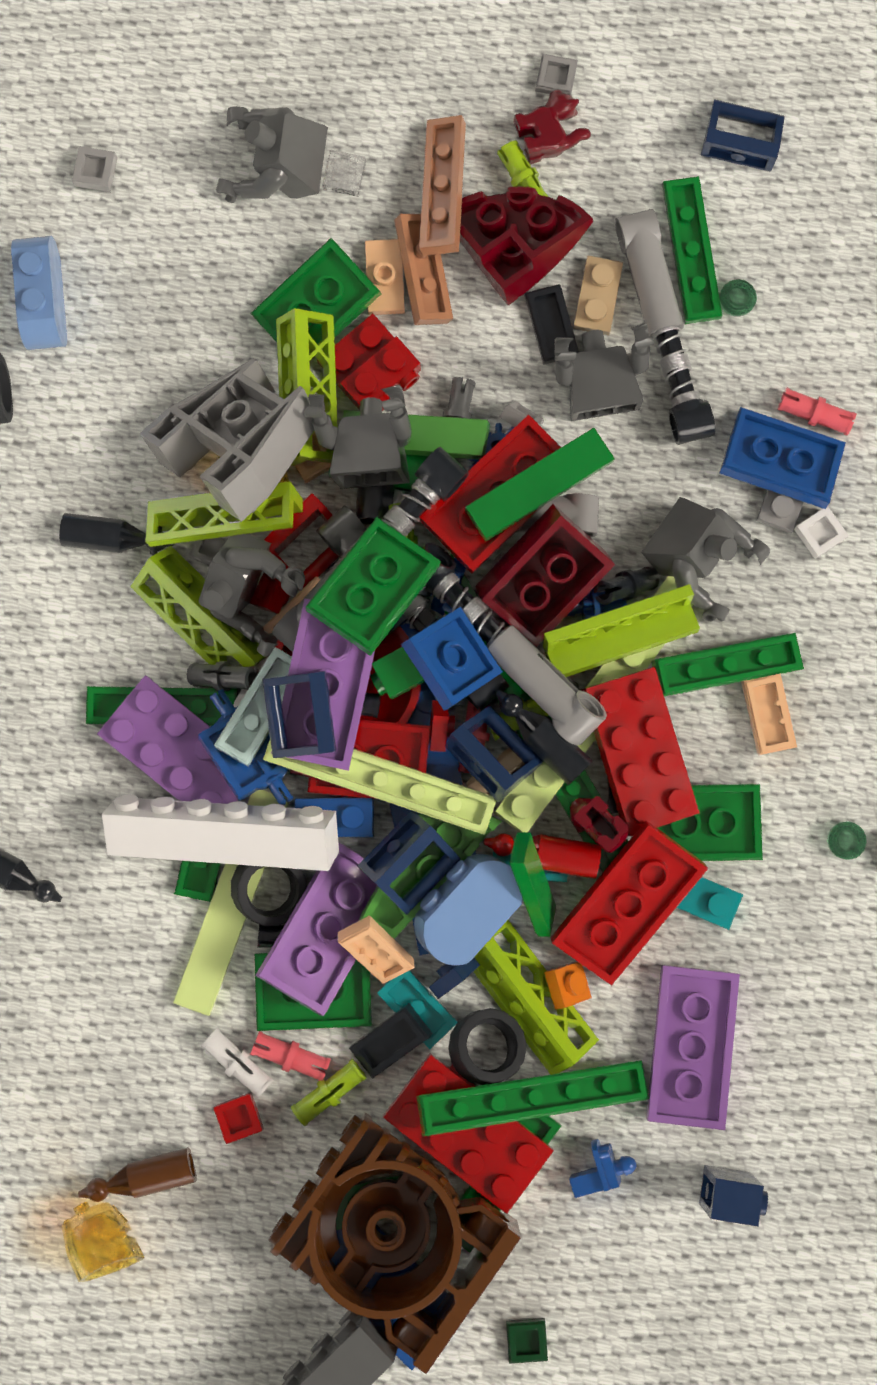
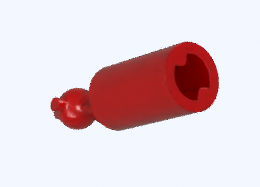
(556, 853)

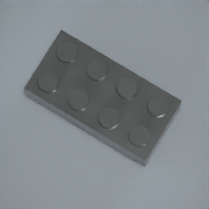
(349, 1357)

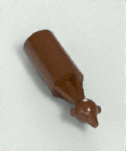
(145, 1177)

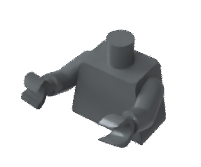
(285, 156)
(602, 377)
(366, 446)
(693, 543)
(233, 581)

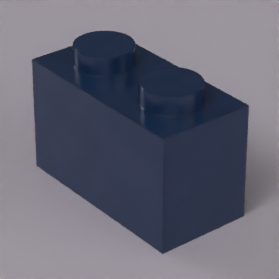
(732, 1196)

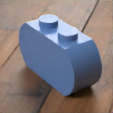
(39, 292)
(467, 909)

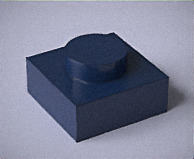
(451, 976)

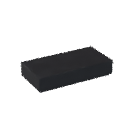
(550, 320)
(390, 1040)

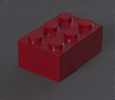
(544, 575)

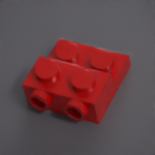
(373, 360)

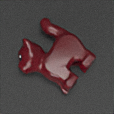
(548, 133)
(602, 827)

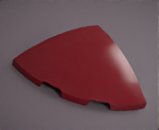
(519, 236)

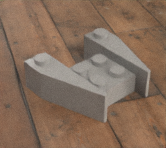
(241, 423)

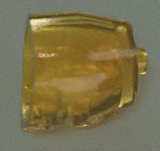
(99, 1242)

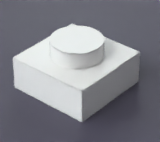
(821, 532)

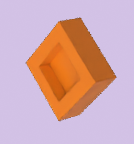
(568, 985)

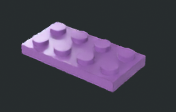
(347, 672)
(164, 743)
(306, 955)
(693, 1047)

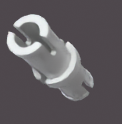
(237, 1063)

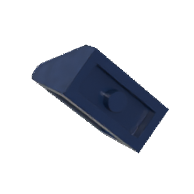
(739, 148)
(321, 710)
(482, 763)
(399, 851)

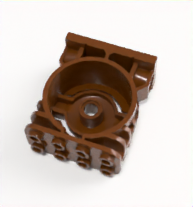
(310, 1246)

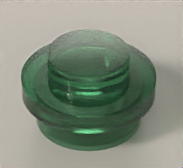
(738, 298)
(846, 840)

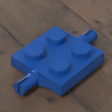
(239, 777)

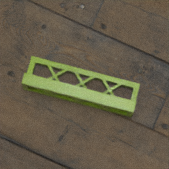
(294, 367)
(203, 510)
(184, 585)
(622, 632)
(524, 1001)

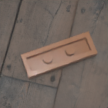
(423, 275)

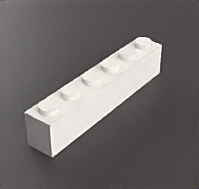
(221, 832)

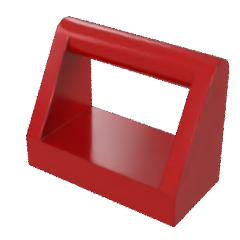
(284, 537)

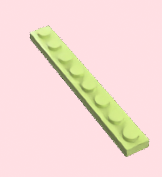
(535, 792)

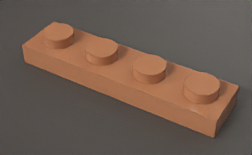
(442, 185)

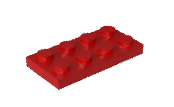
(448, 519)
(642, 752)
(628, 903)
(491, 1159)

